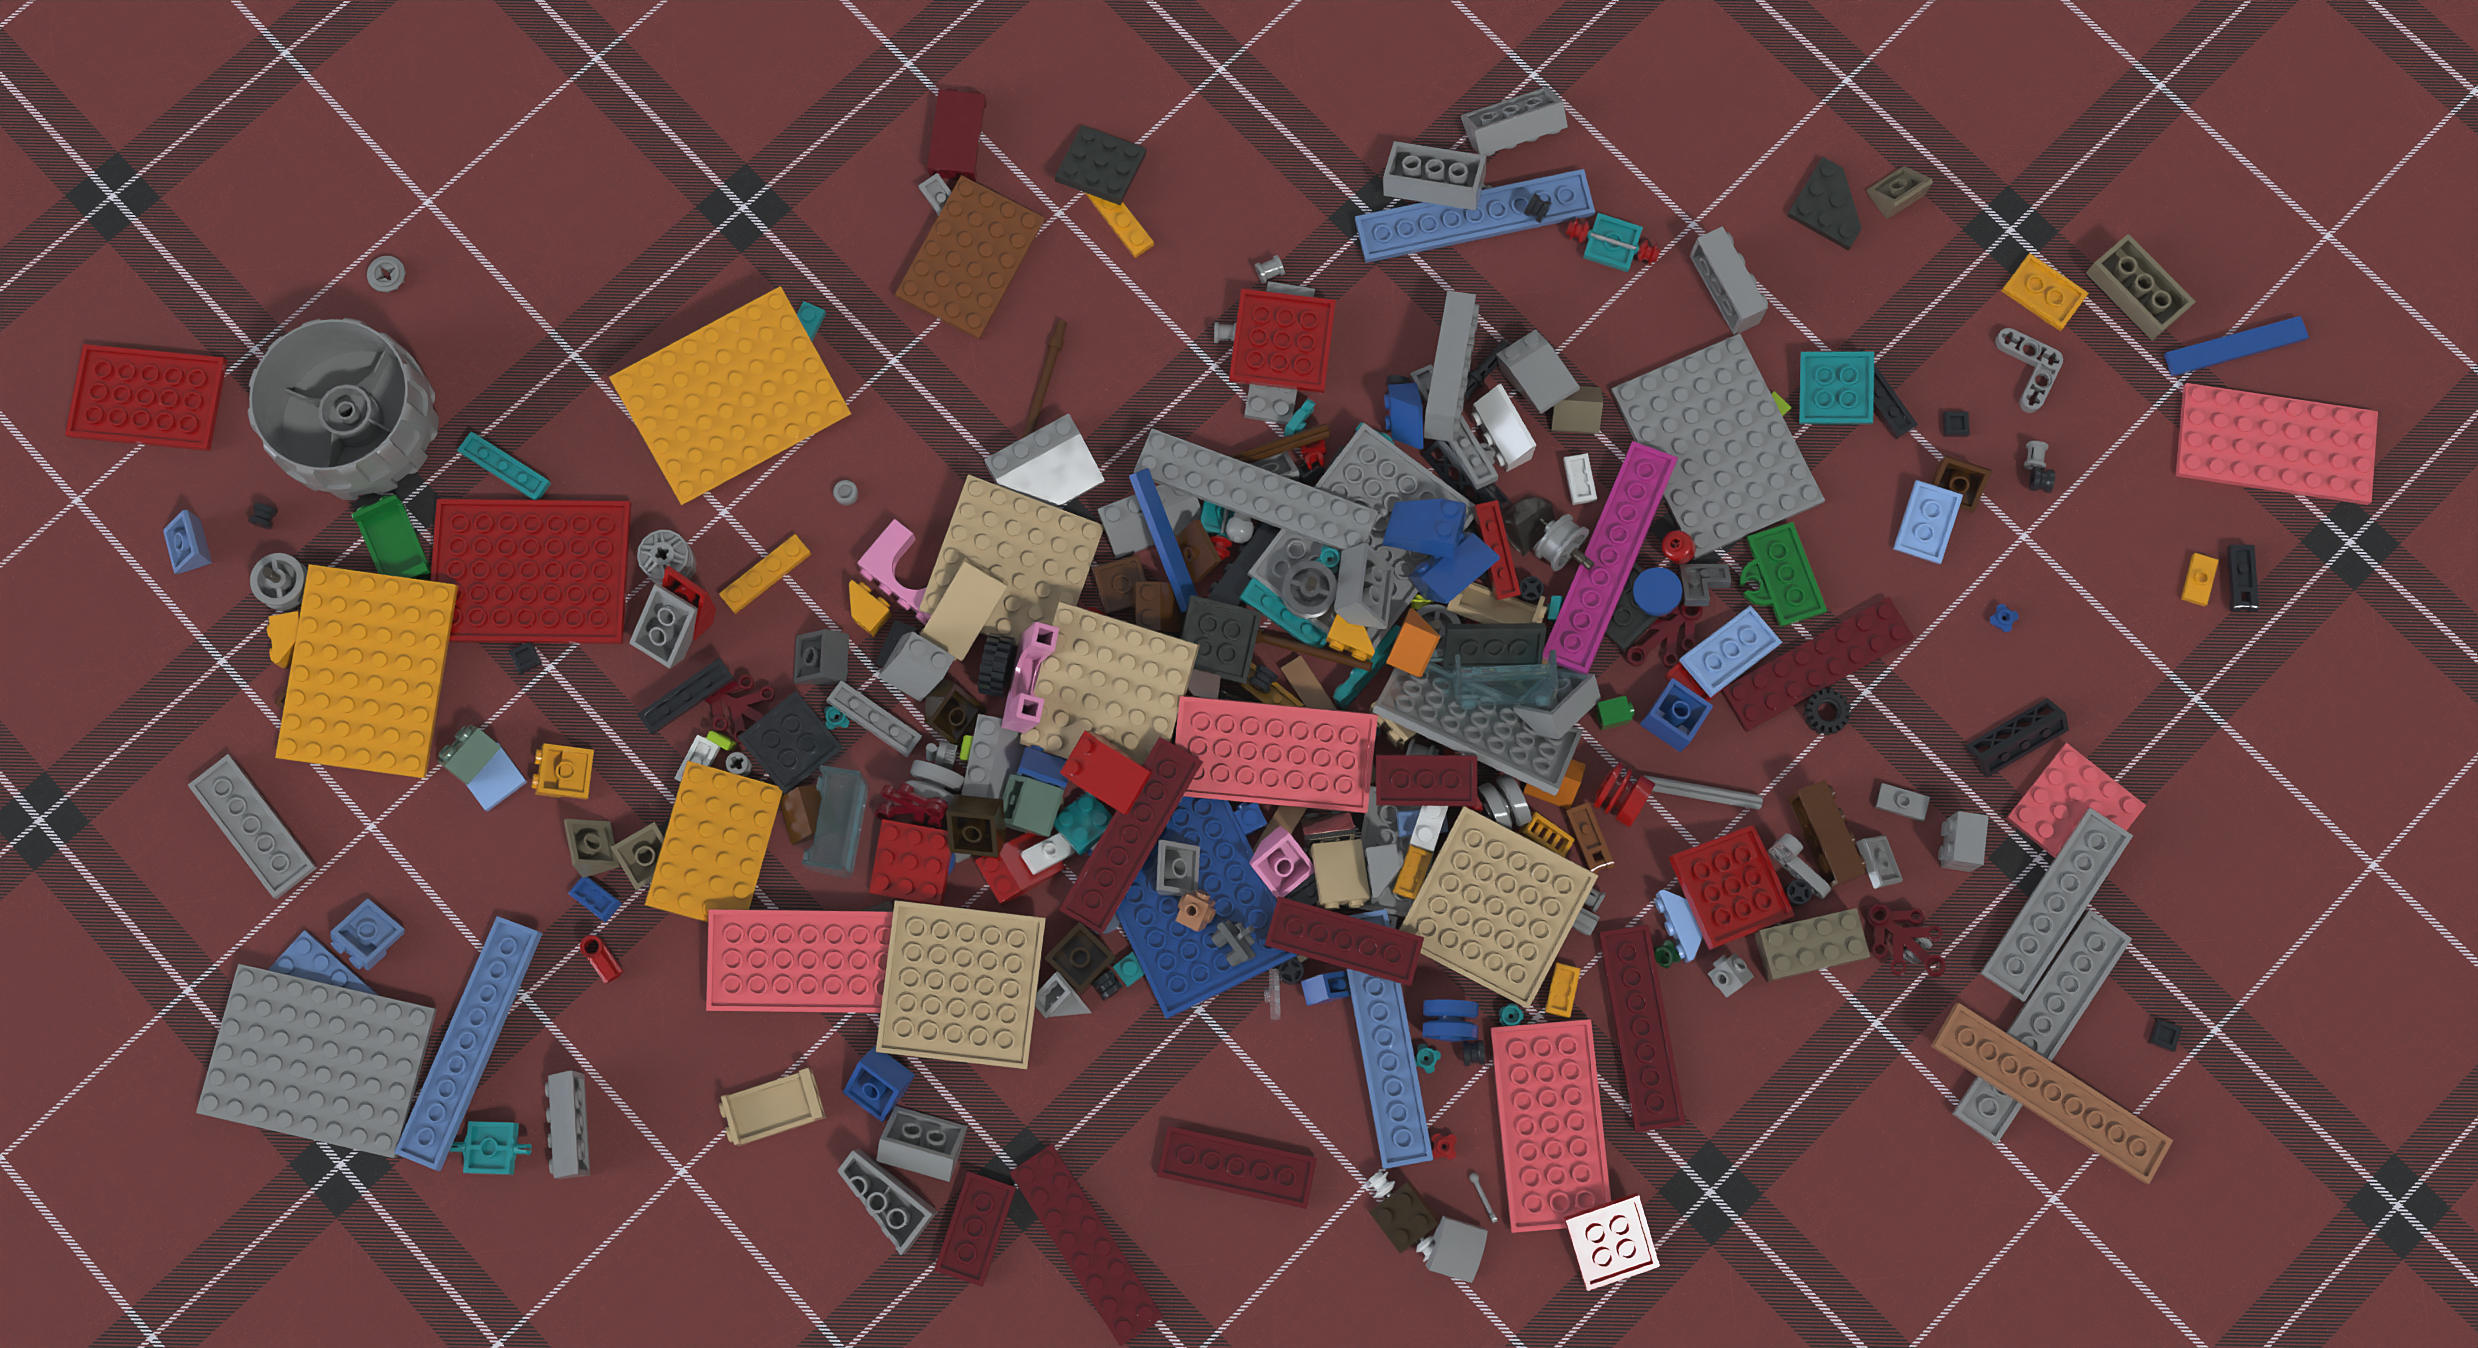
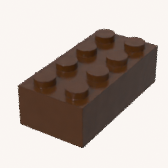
(1827, 834)

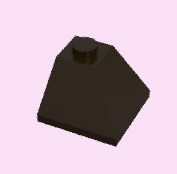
(951, 712)

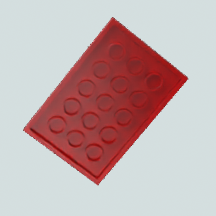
(146, 397)

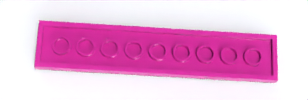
(1614, 552)

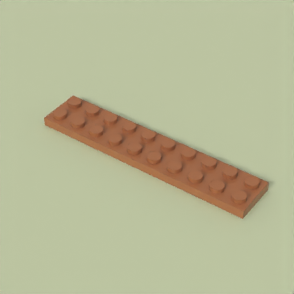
(2052, 1093)

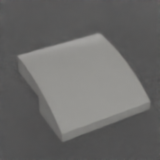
(1457, 1249)

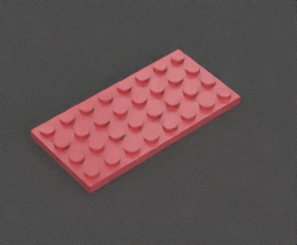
(2277, 443)
(1278, 753)
(797, 960)
(1549, 1122)

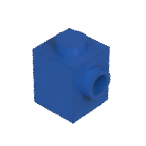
(1250, 818)

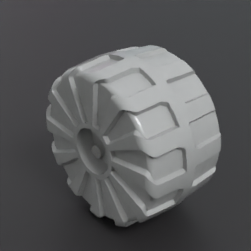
(310, 386)

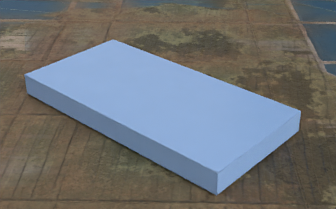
(1730, 651)

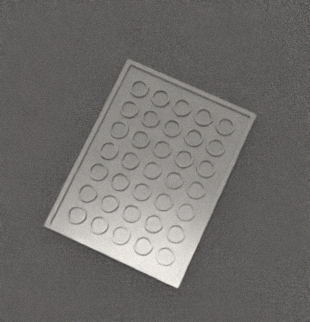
(1731, 443)
(1375, 476)
(316, 1061)

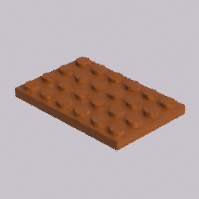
(970, 257)

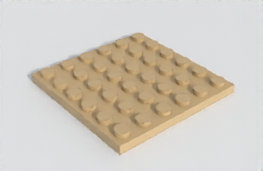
(1023, 541)
(1110, 683)
(1497, 906)
(960, 984)

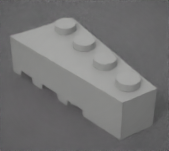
(890, 1202)

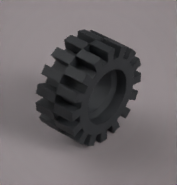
(1834, 699)

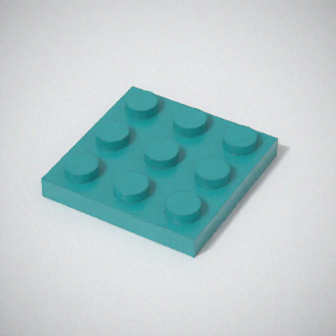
(1836, 388)

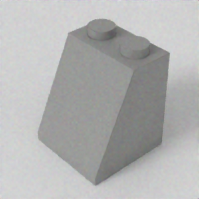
(916, 666)

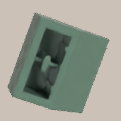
(468, 753)
(1030, 805)

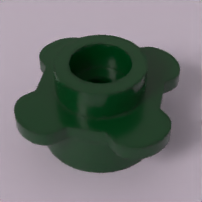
(1661, 956)

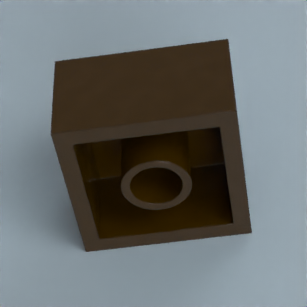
(976, 825)
(1080, 958)

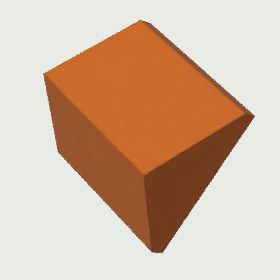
(1413, 645)
(1567, 790)

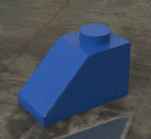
(1326, 988)

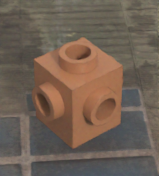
(1196, 910)

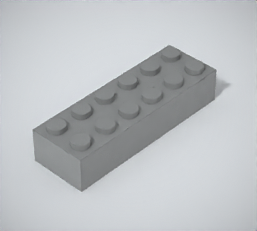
(1451, 366)

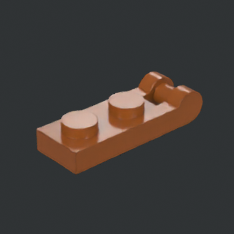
(1589, 837)

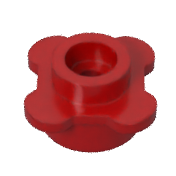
(1449, 1141)

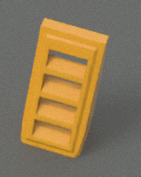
(1550, 828)

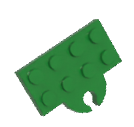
(1782, 576)

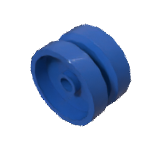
(1450, 1023)

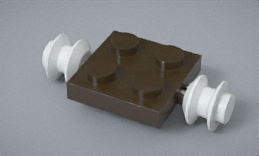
(1403, 1215)

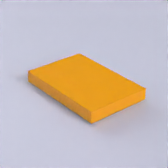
(2044, 292)

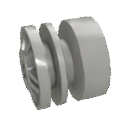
(677, 551)

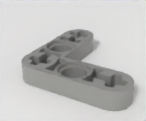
(2041, 366)
(1785, 853)

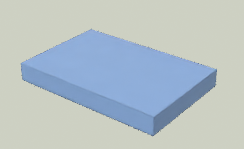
(1928, 522)

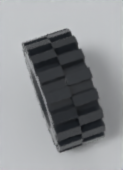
(996, 665)

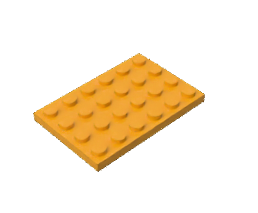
(713, 843)

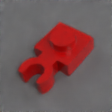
(1314, 452)

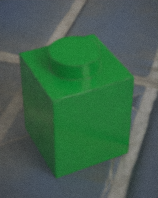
(1614, 712)

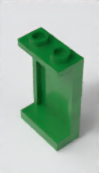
(392, 539)

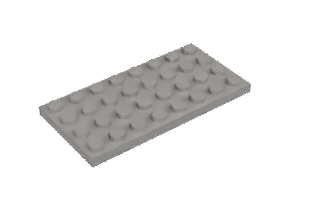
(1487, 731)

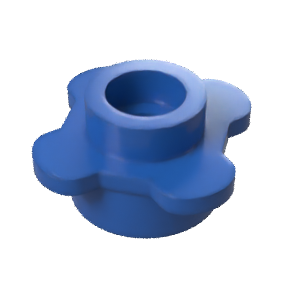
(1998, 622)

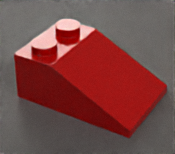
(692, 594)
(1105, 771)
(1009, 873)

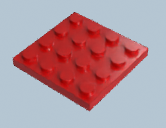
(1282, 340)
(1731, 887)

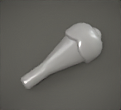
(1239, 528)

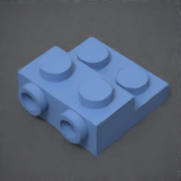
(366, 935)

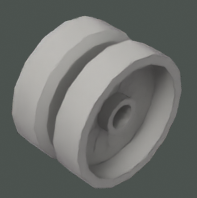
(935, 781)
(1504, 802)

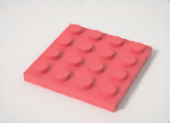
(2063, 795)

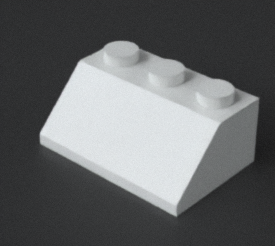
(1503, 429)

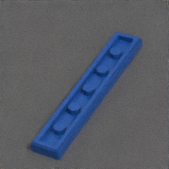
(2236, 346)
(1163, 537)

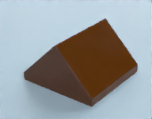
(1963, 479)
(801, 812)

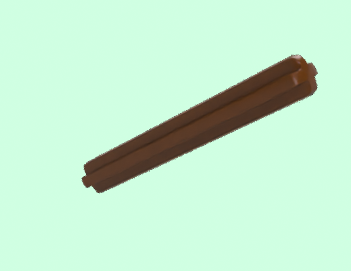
(1283, 444)

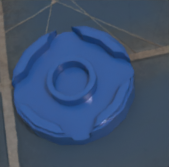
(1657, 591)

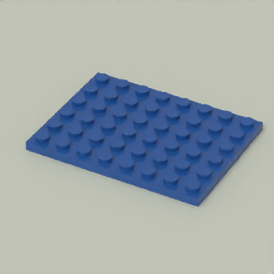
(1184, 963)

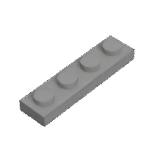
(874, 718)

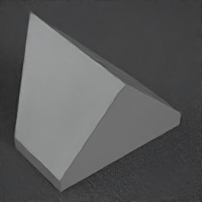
(1059, 999)

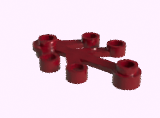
(1668, 630)
(737, 705)
(934, 807)
(1904, 937)

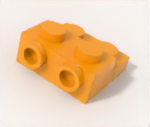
(563, 771)

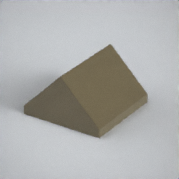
(1899, 190)
(1579, 412)
(590, 846)
(640, 854)

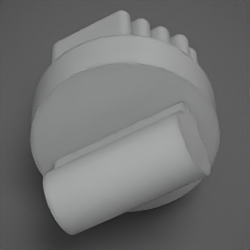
(944, 754)

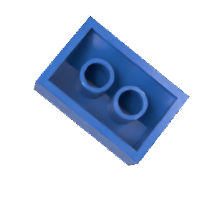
(1444, 578)

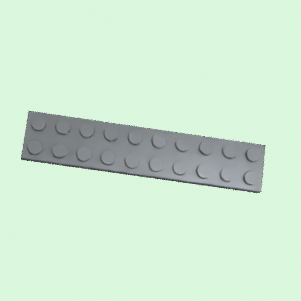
(1256, 492)
(2049, 1015)

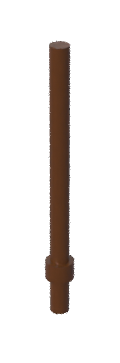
(1055, 345)
(1313, 651)

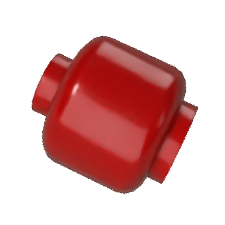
(1678, 547)

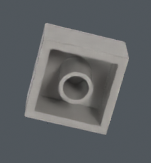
(1963, 841)

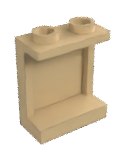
(1340, 874)

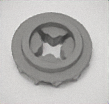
(376, 274)

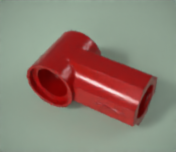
(602, 960)

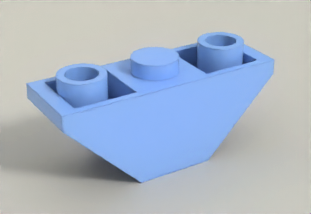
(1680, 923)

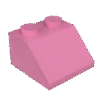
(1281, 863)

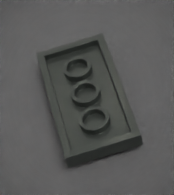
(1494, 644)

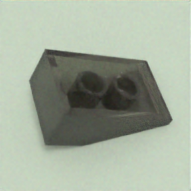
(1327, 828)

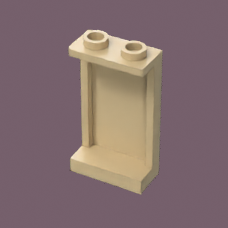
(1480, 605)
(964, 609)
(772, 1108)

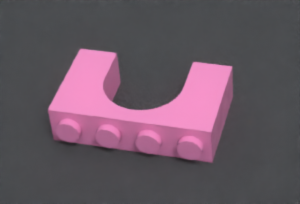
(880, 565)
(1022, 707)

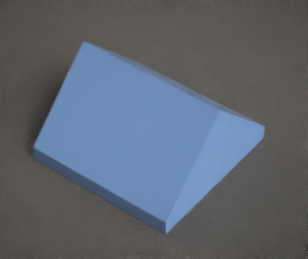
(186, 543)

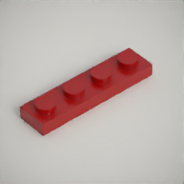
(1493, 533)

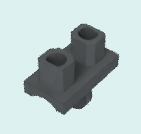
(1238, 938)

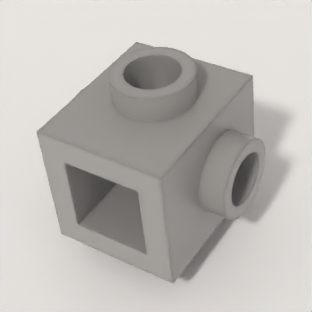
(1730, 974)

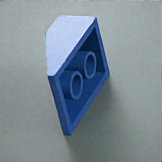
(1426, 526)

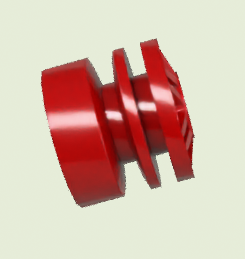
(1623, 794)

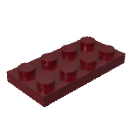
(1426, 780)
(975, 1229)

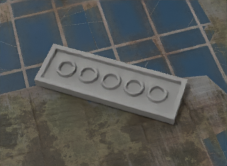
(1274, 403)
(252, 826)

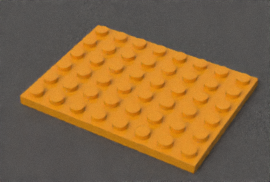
(730, 395)
(366, 671)

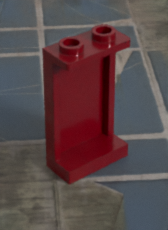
(956, 134)

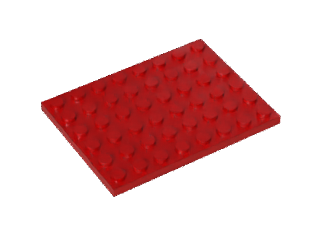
(534, 569)

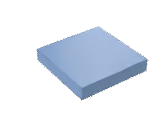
(496, 780)

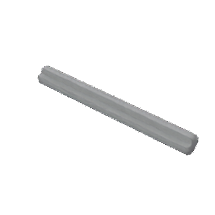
(1706, 793)

